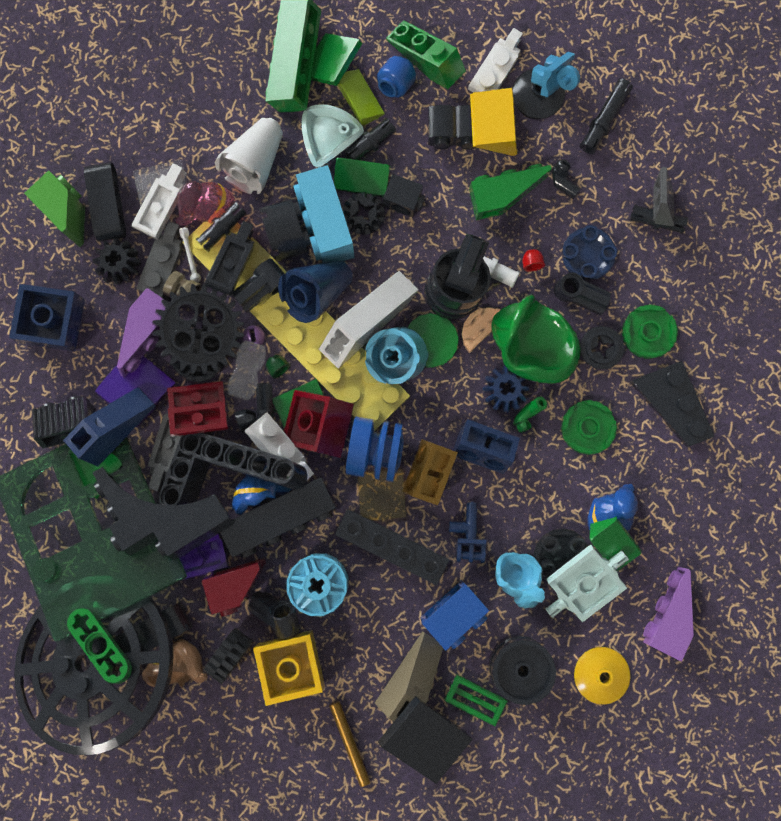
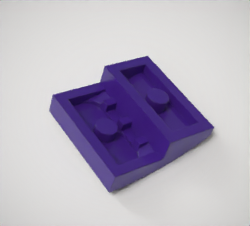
(146, 377)
(206, 558)

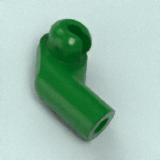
(531, 409)

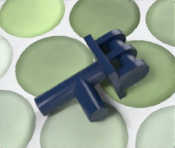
(471, 541)

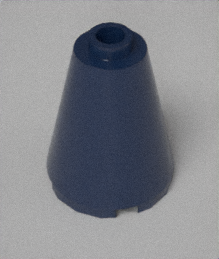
(313, 288)

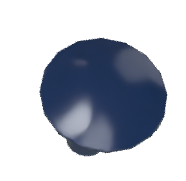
(589, 252)

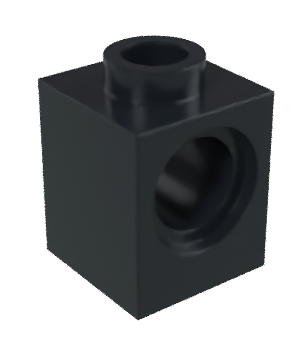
(403, 196)

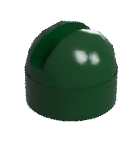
(277, 366)

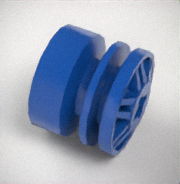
(374, 449)

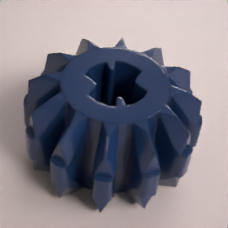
(510, 398)

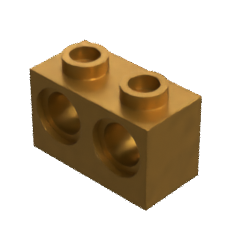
(429, 472)

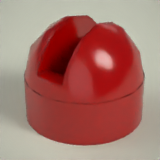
(533, 260)

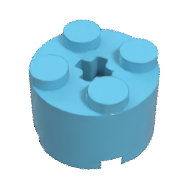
(381, 352)

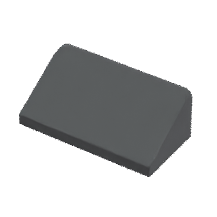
(663, 199)

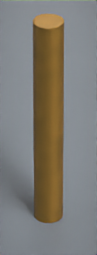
(349, 743)

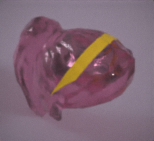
(202, 202)

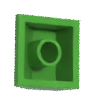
(60, 204)

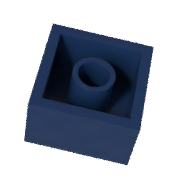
(47, 317)

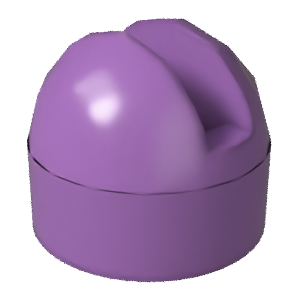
(259, 334)

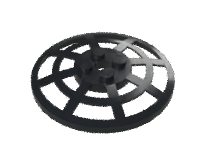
(89, 684)

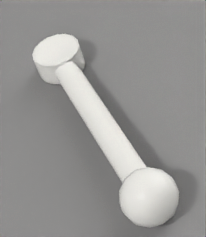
(184, 233)

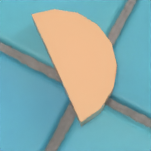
(477, 327)

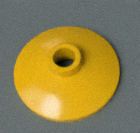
(588, 673)

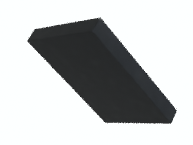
(425, 740)

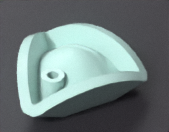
(328, 132)

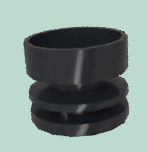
(448, 301)

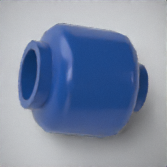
(396, 77)

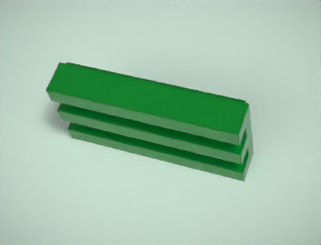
(455, 689)

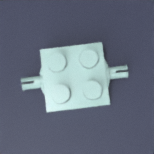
(586, 583)

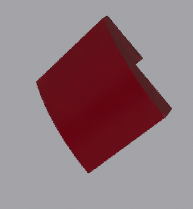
(197, 408)

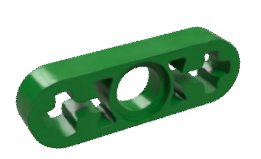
(86, 644)

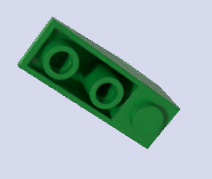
(428, 53)
(498, 194)

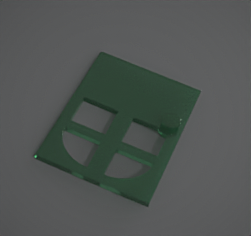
(91, 571)

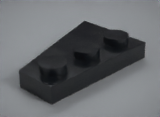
(676, 402)

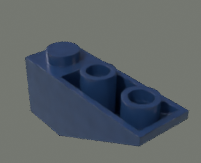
(106, 428)

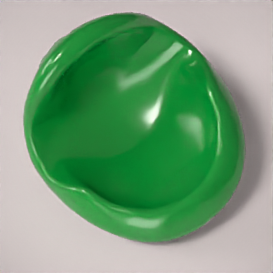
(536, 341)

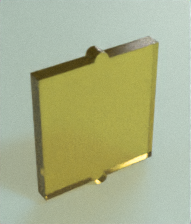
(381, 498)

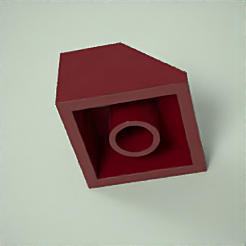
(318, 423)
(231, 586)

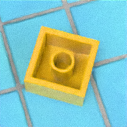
(289, 668)

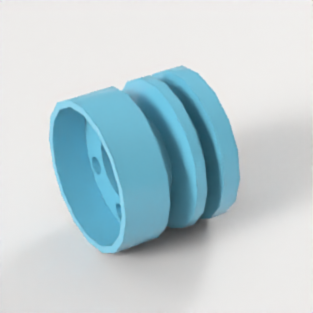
(319, 567)

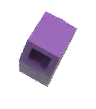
(138, 331)
(673, 623)

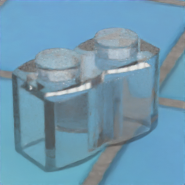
(244, 378)

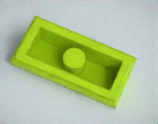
(360, 97)

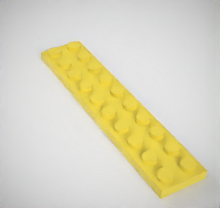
(349, 382)

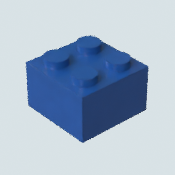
(454, 616)

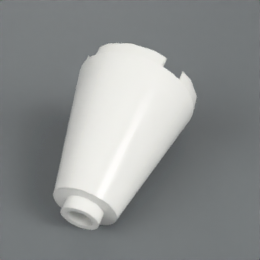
(251, 156)

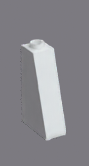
(367, 318)

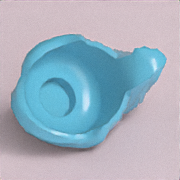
(520, 578)

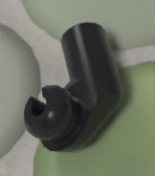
(561, 178)

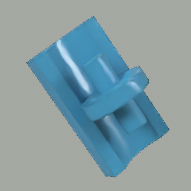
(556, 74)

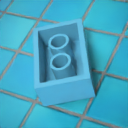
(323, 215)

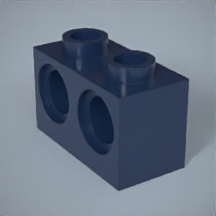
(486, 446)

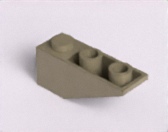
(412, 677)

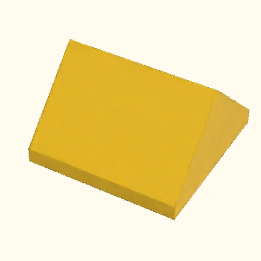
(494, 121)

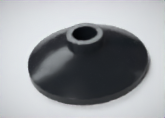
(531, 102)

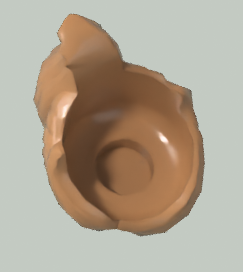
(186, 666)

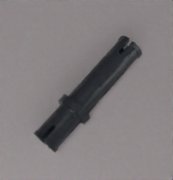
(601, 125)

